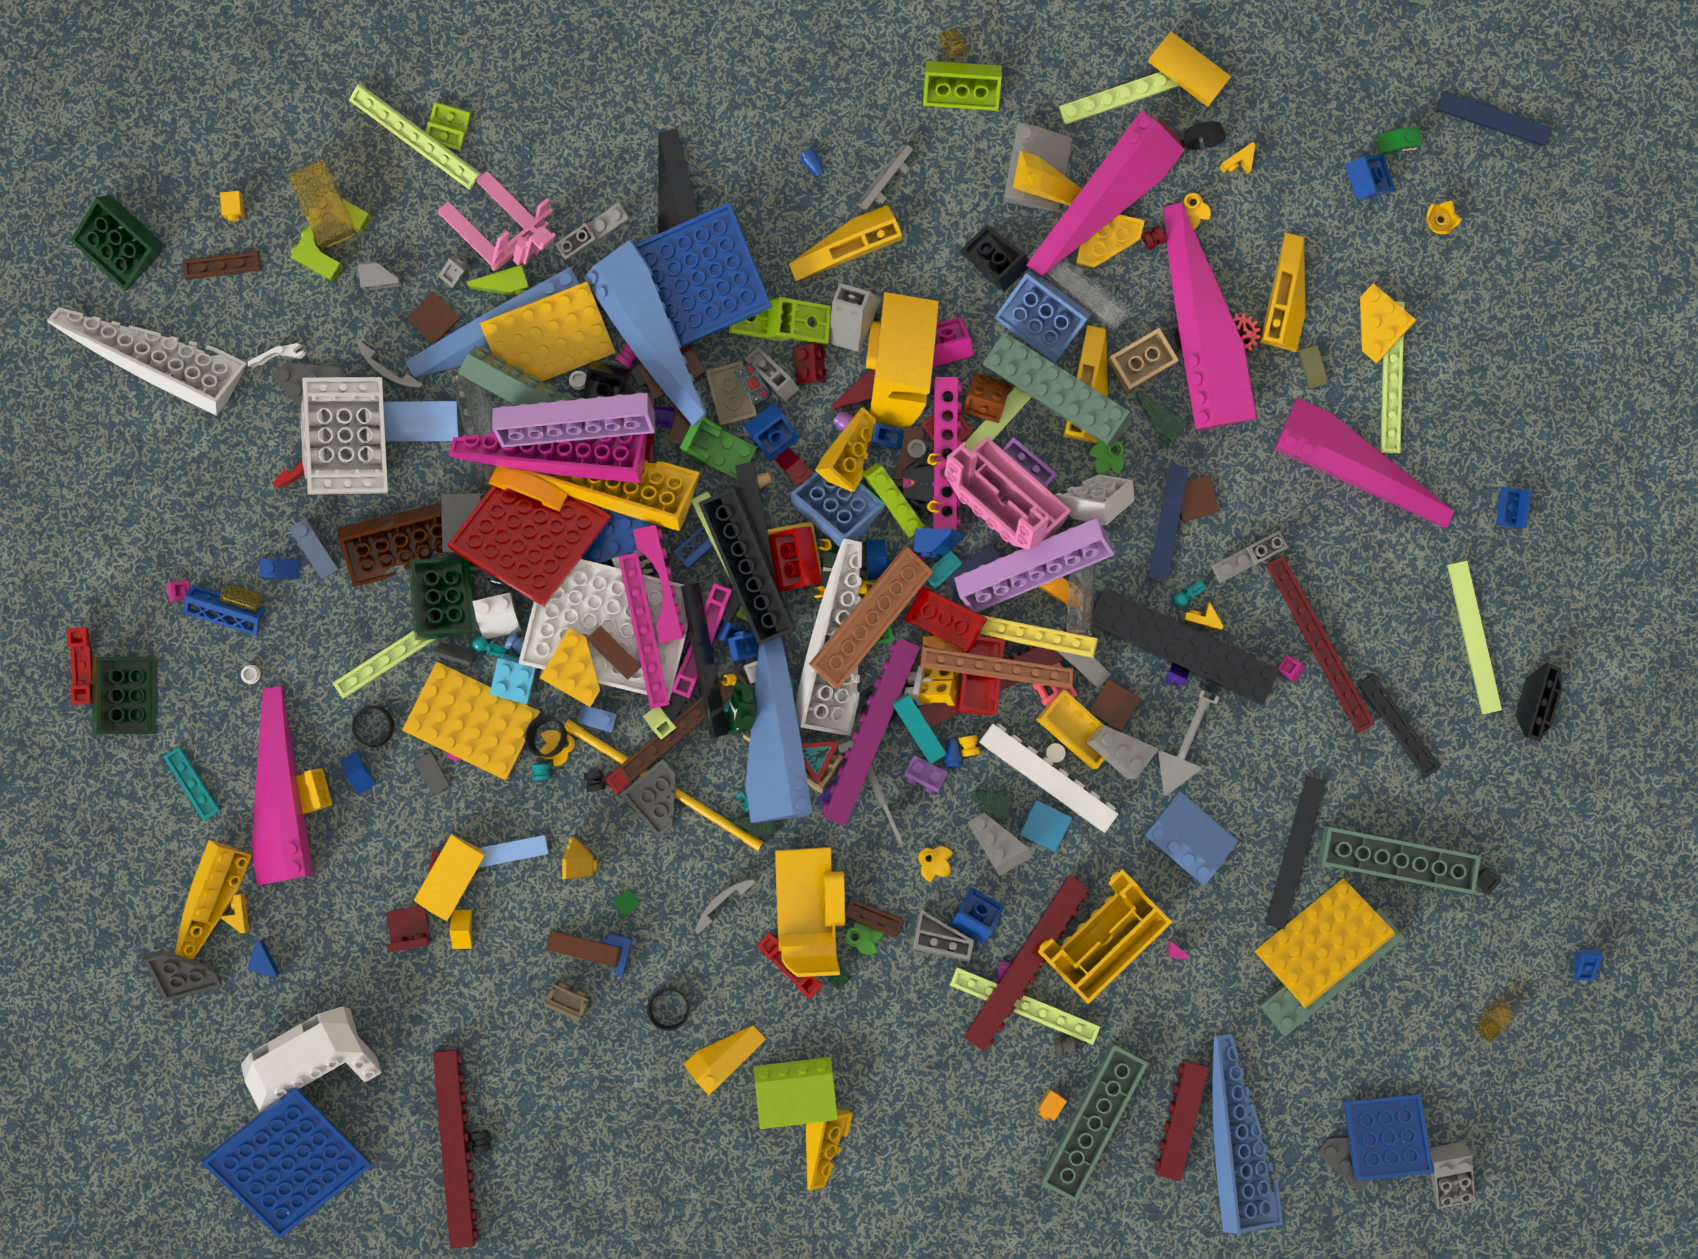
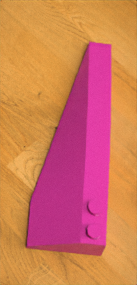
(1126, 174)
(1337, 450)
(600, 458)
(279, 826)

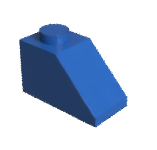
(623, 942)

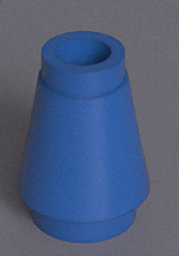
(812, 162)
(953, 758)

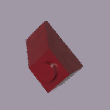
(793, 466)

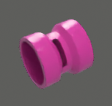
(627, 357)

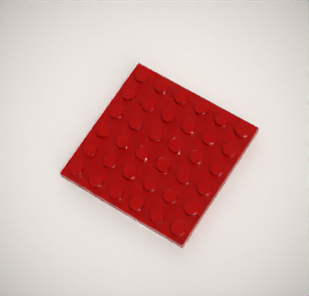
(528, 542)

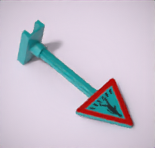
(816, 761)

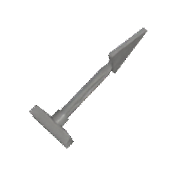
(1176, 769)
(876, 787)

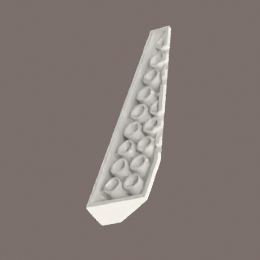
(157, 359)
(817, 702)

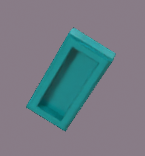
(943, 569)

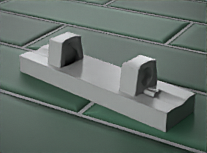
(874, 191)

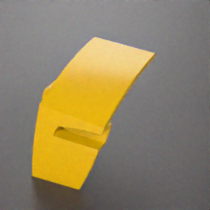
(902, 358)
(808, 910)

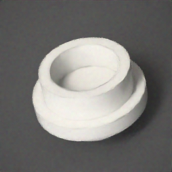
(577, 380)
(250, 674)

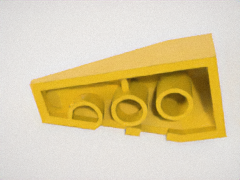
(578, 860)
(822, 1146)

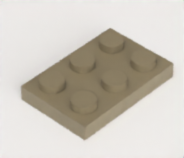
(728, 394)

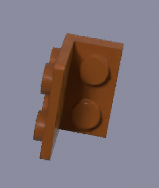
(986, 397)

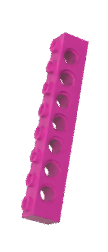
(941, 386)

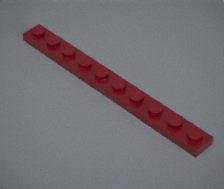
(1320, 644)

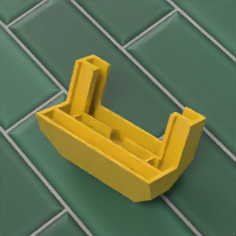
(1106, 939)

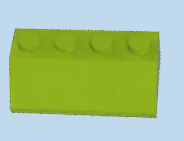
(962, 85)

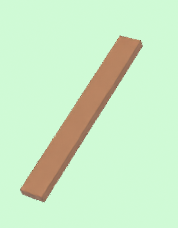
(996, 667)

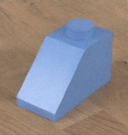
(597, 718)

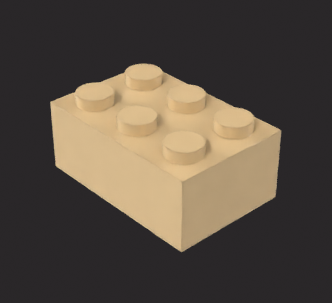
(1143, 360)

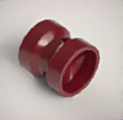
(1154, 237)

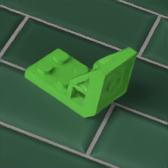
(716, 447)

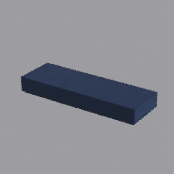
(984, 557)

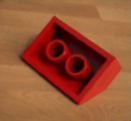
(795, 558)

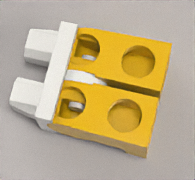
(933, 686)

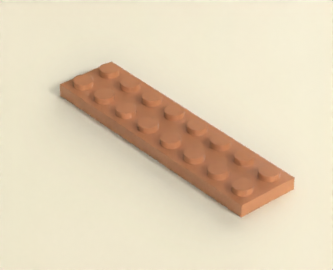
(871, 618)

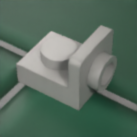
(454, 270)

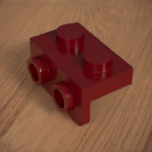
(810, 364)

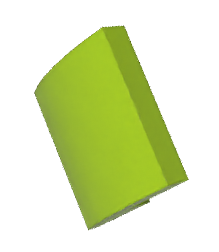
(448, 125)

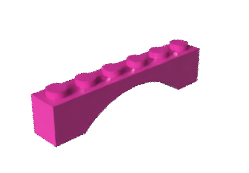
(648, 543)
(714, 612)

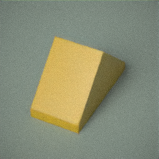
(461, 929)

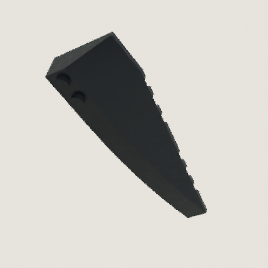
(675, 192)

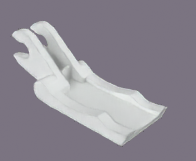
(287, 350)

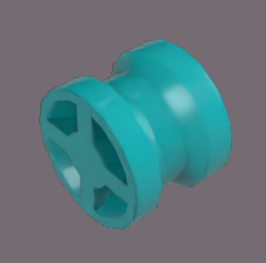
(541, 772)

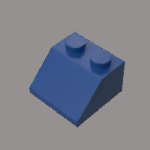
(1369, 176)
(771, 431)
(936, 541)
(977, 916)

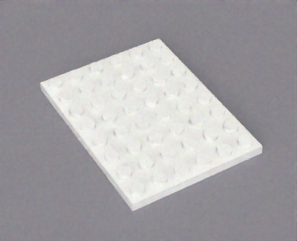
(597, 597)

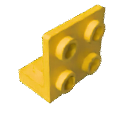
(313, 790)

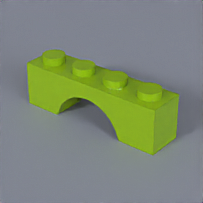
(893, 499)

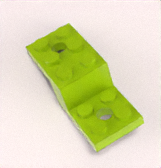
(788, 321)

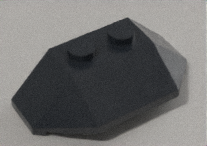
(1539, 701)

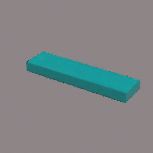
(919, 728)
(191, 783)

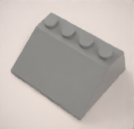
(1046, 144)

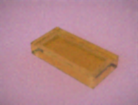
(241, 597)

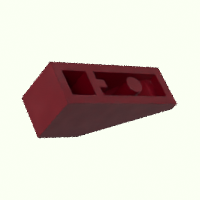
(858, 393)

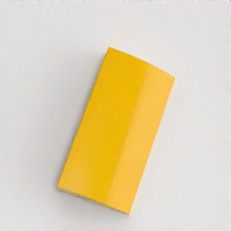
(1189, 69)
(1072, 727)
(449, 877)

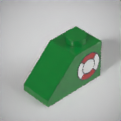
(1399, 140)

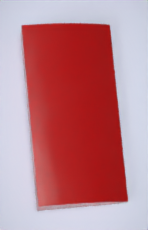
(981, 693)

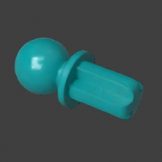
(1182, 599)
(481, 644)

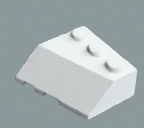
(1098, 498)

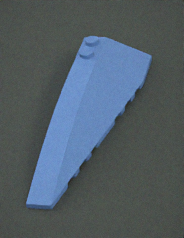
(632, 302)
(453, 349)
(775, 763)
(1239, 1150)

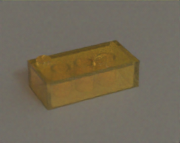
(322, 204)

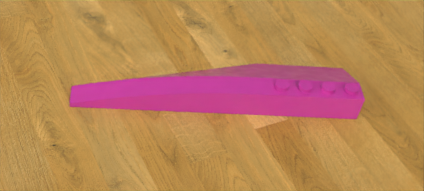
(1208, 335)

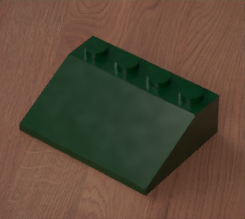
(117, 241)
(441, 598)
(123, 695)

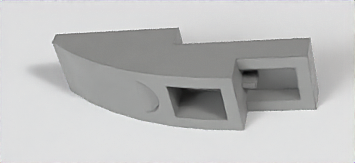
(592, 232)
(1249, 556)

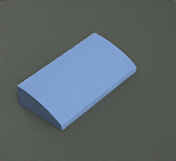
(421, 421)

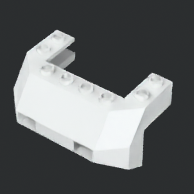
(306, 1055)

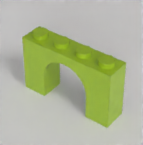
(309, 254)

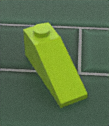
(508, 282)

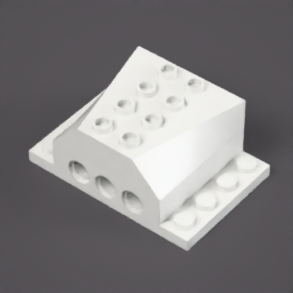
(343, 435)

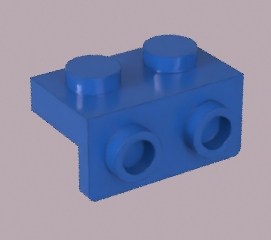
(1513, 507)
(743, 645)

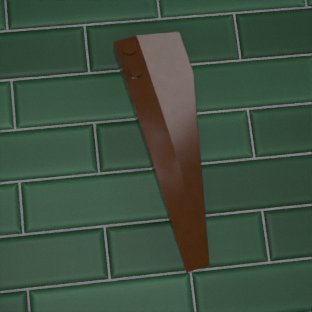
(390, 541)

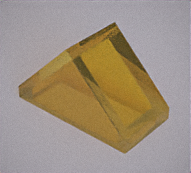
(952, 43)

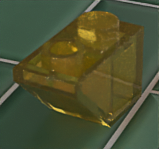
(1494, 1020)

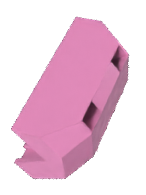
(1004, 494)

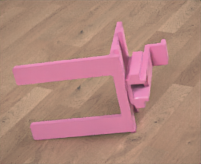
(535, 230)

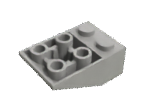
(851, 316)
(1452, 1175)

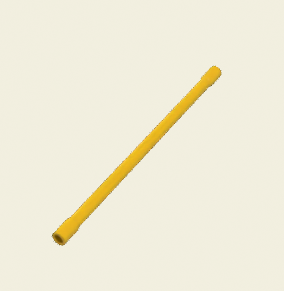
(746, 837)

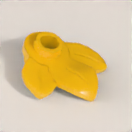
(1198, 211)
(552, 739)
(937, 864)

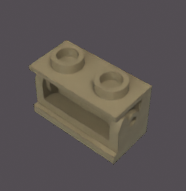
(567, 1001)

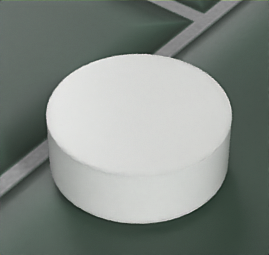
(1055, 752)

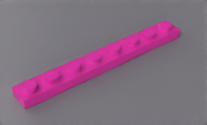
(643, 630)

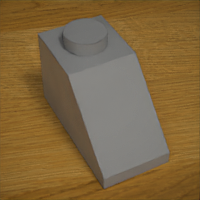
(375, 276)

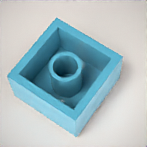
(513, 679)

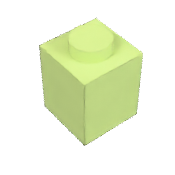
(659, 722)

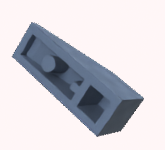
(314, 548)

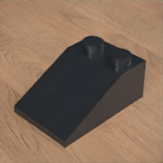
(995, 257)
(605, 380)

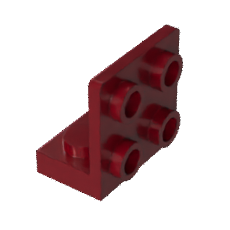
(408, 928)

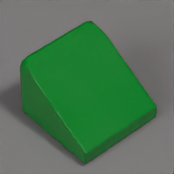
(626, 902)

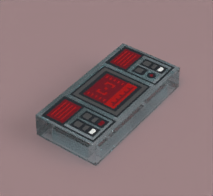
(752, 383)

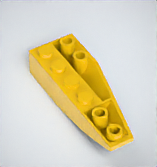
(850, 241)
(1287, 298)
(1091, 371)
(210, 895)

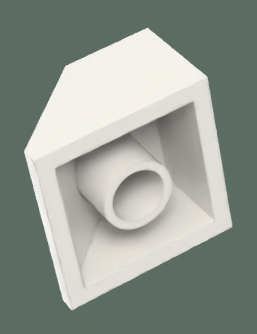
(497, 615)

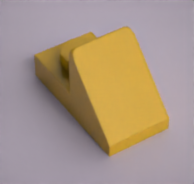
(1244, 157)
(1209, 619)
(239, 919)

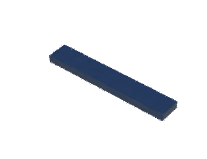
(1493, 118)
(1168, 522)

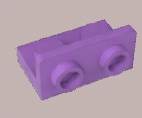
(925, 774)

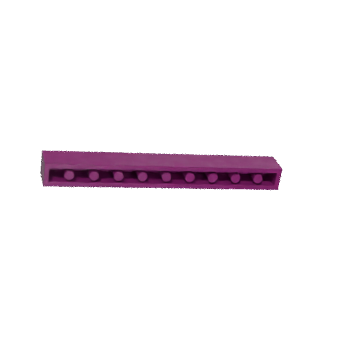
(871, 732)

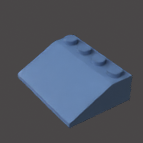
(1042, 315)
(835, 509)
(1191, 838)

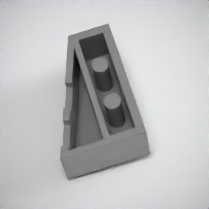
(1121, 751)
(998, 844)
(939, 939)

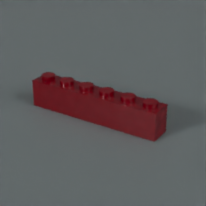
(1182, 1120)

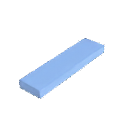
(514, 850)

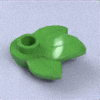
(1106, 459)
(866, 939)

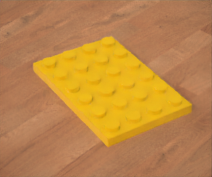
(551, 333)
(469, 722)
(1324, 943)

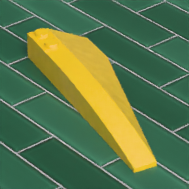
(659, 498)

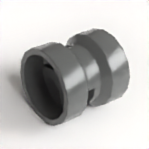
(1065, 1047)

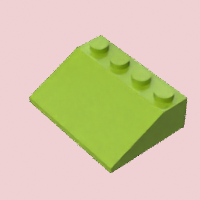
(795, 1093)

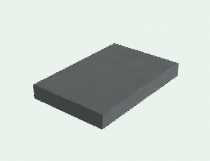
(455, 511)

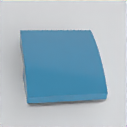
(1045, 825)

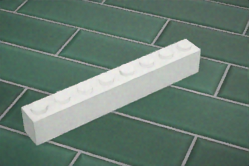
(1048, 778)

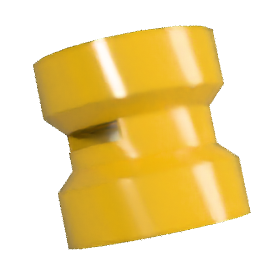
(969, 745)

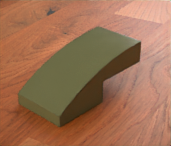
(1313, 366)

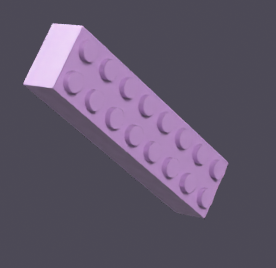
(573, 420)
(1034, 567)

